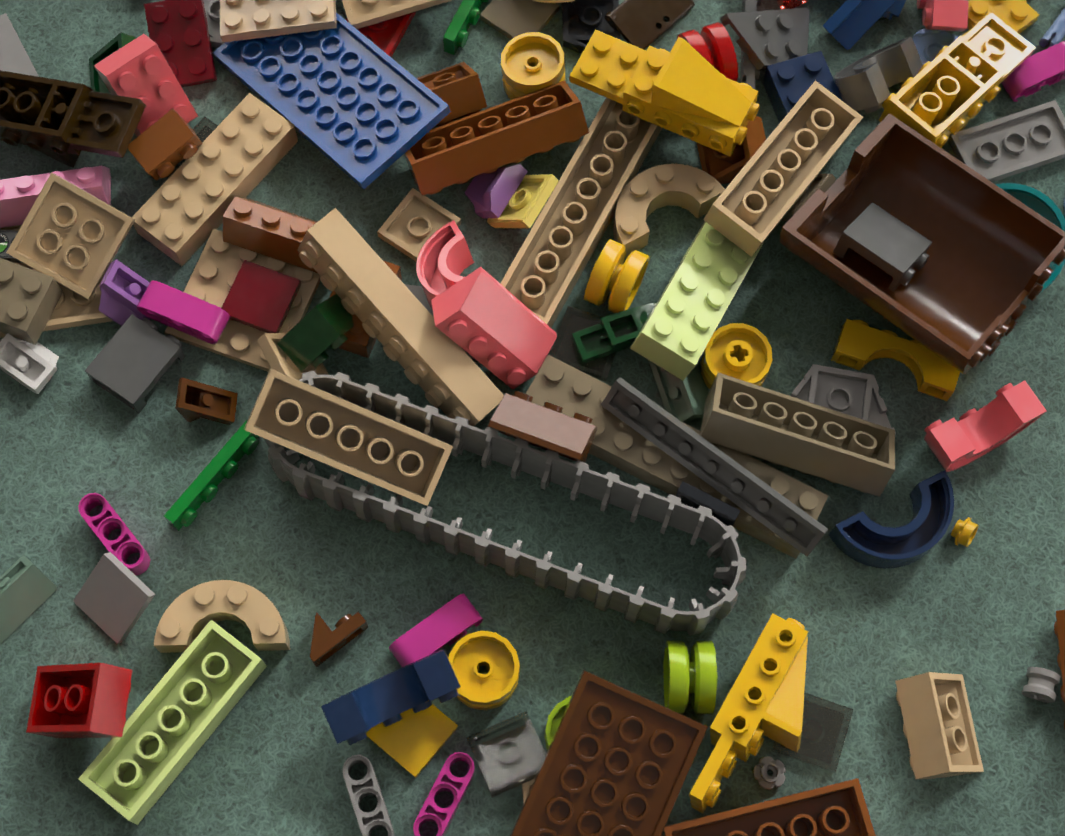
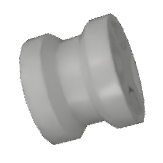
(1041, 684)

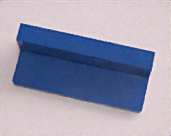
(855, 19)

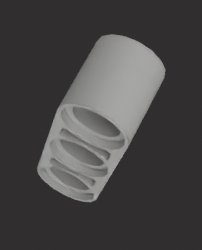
(361, 788)

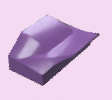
(494, 190)
(121, 293)

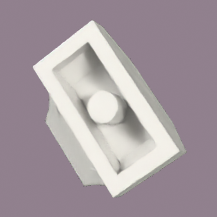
(27, 362)

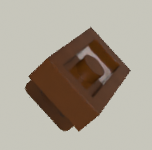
(205, 401)
(328, 642)

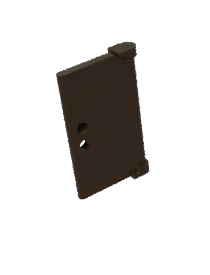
(642, 20)

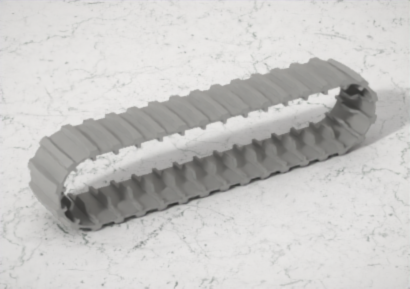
(543, 465)

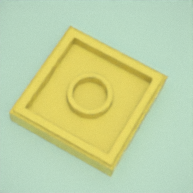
(526, 202)

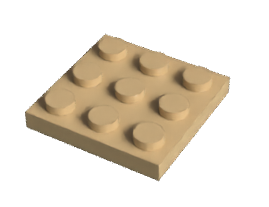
(70, 236)

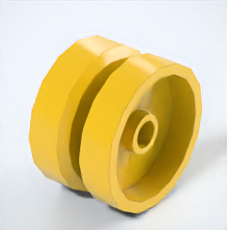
(531, 63)
(615, 277)
(737, 352)
(502, 662)

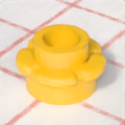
(964, 532)

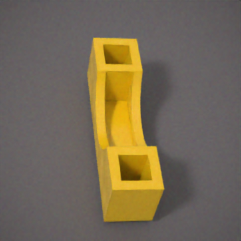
(861, 344)

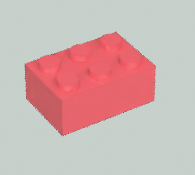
(144, 74)

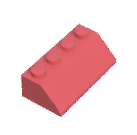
(493, 327)

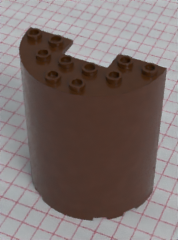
(983, 254)

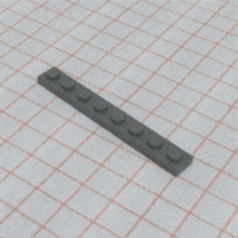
(714, 467)

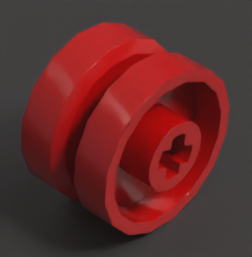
(715, 47)

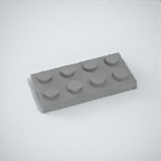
(1013, 142)

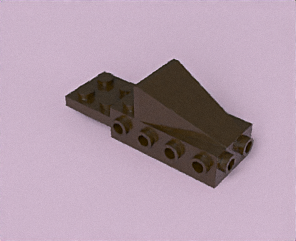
(65, 117)

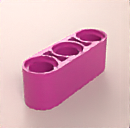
(1037, 71)
(183, 312)
(105, 523)
(436, 631)
(450, 783)

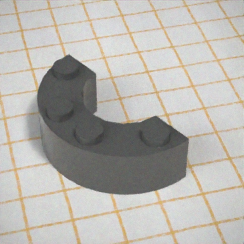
(867, 80)

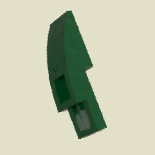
(611, 334)

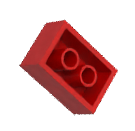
(80, 701)

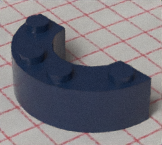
(902, 545)
(390, 695)

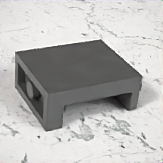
(886, 244)
(134, 361)

